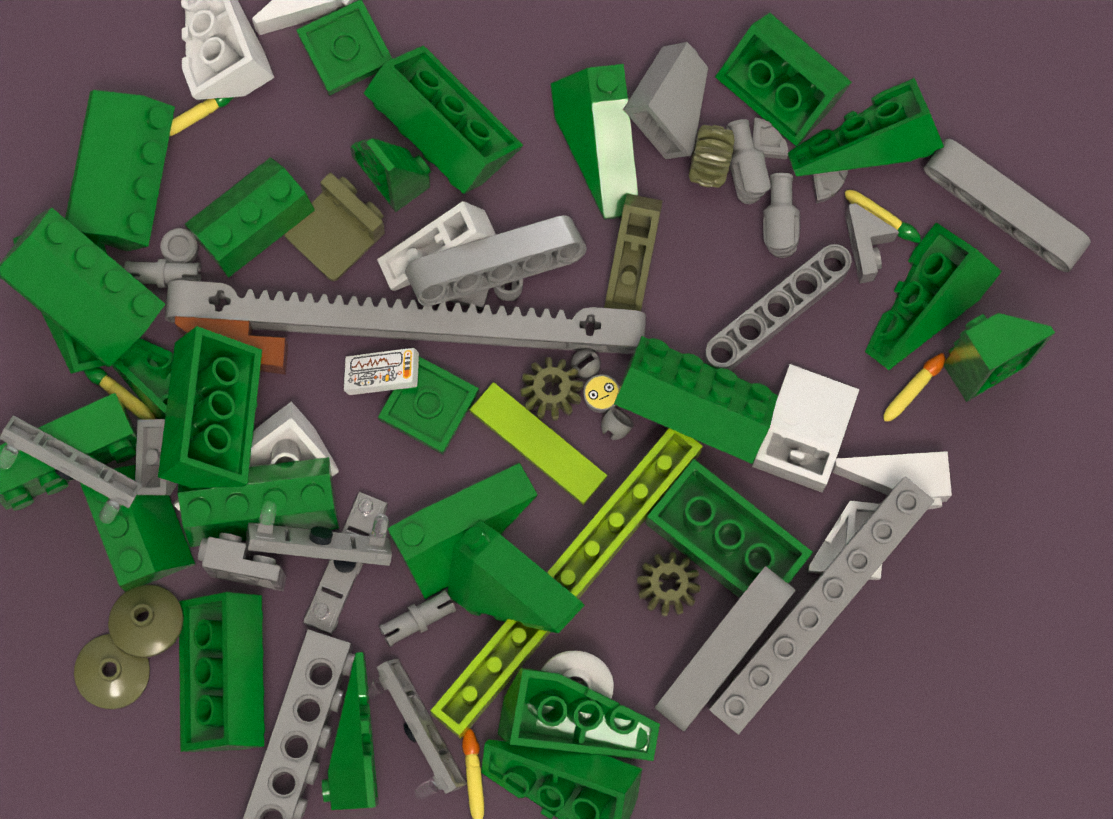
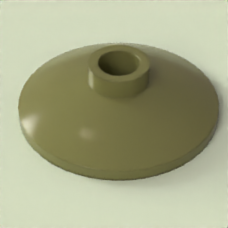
(156, 632)
(113, 691)

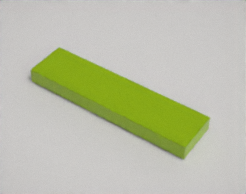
(538, 443)

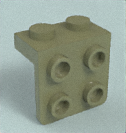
(338, 228)

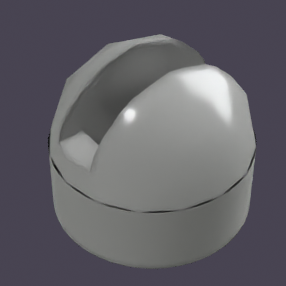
(509, 295)
(590, 369)
(617, 423)

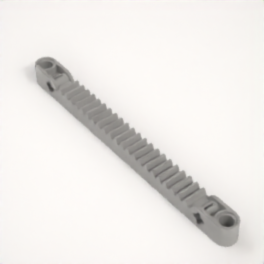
(613, 328)

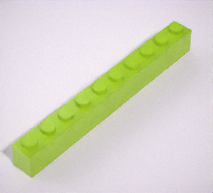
(575, 571)

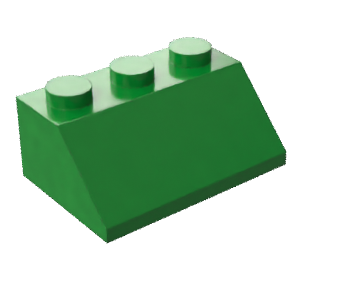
(782, 78)
(250, 216)
(142, 539)

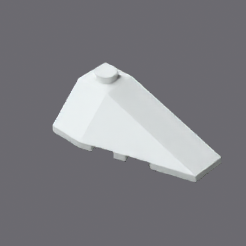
(221, 50)
(286, 438)

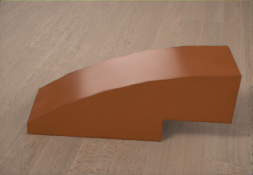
(273, 348)

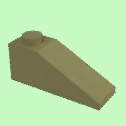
(633, 253)

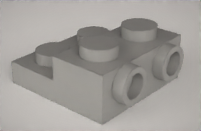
(232, 561)

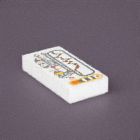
(381, 371)

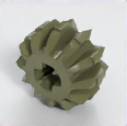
(711, 156)
(566, 388)
(667, 571)

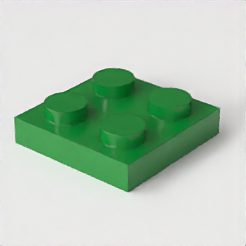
(344, 47)
(432, 409)

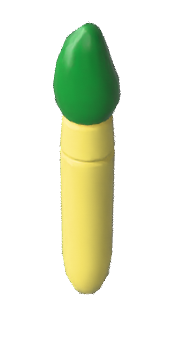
(197, 113)
(905, 230)
(132, 403)

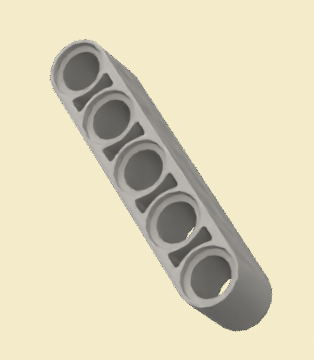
(1007, 205)
(495, 260)
(785, 294)
(725, 648)

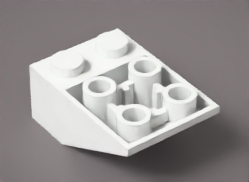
(806, 428)

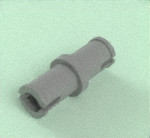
(163, 272)
(417, 618)

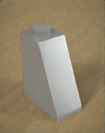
(670, 100)

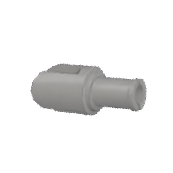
(747, 164)
(781, 218)

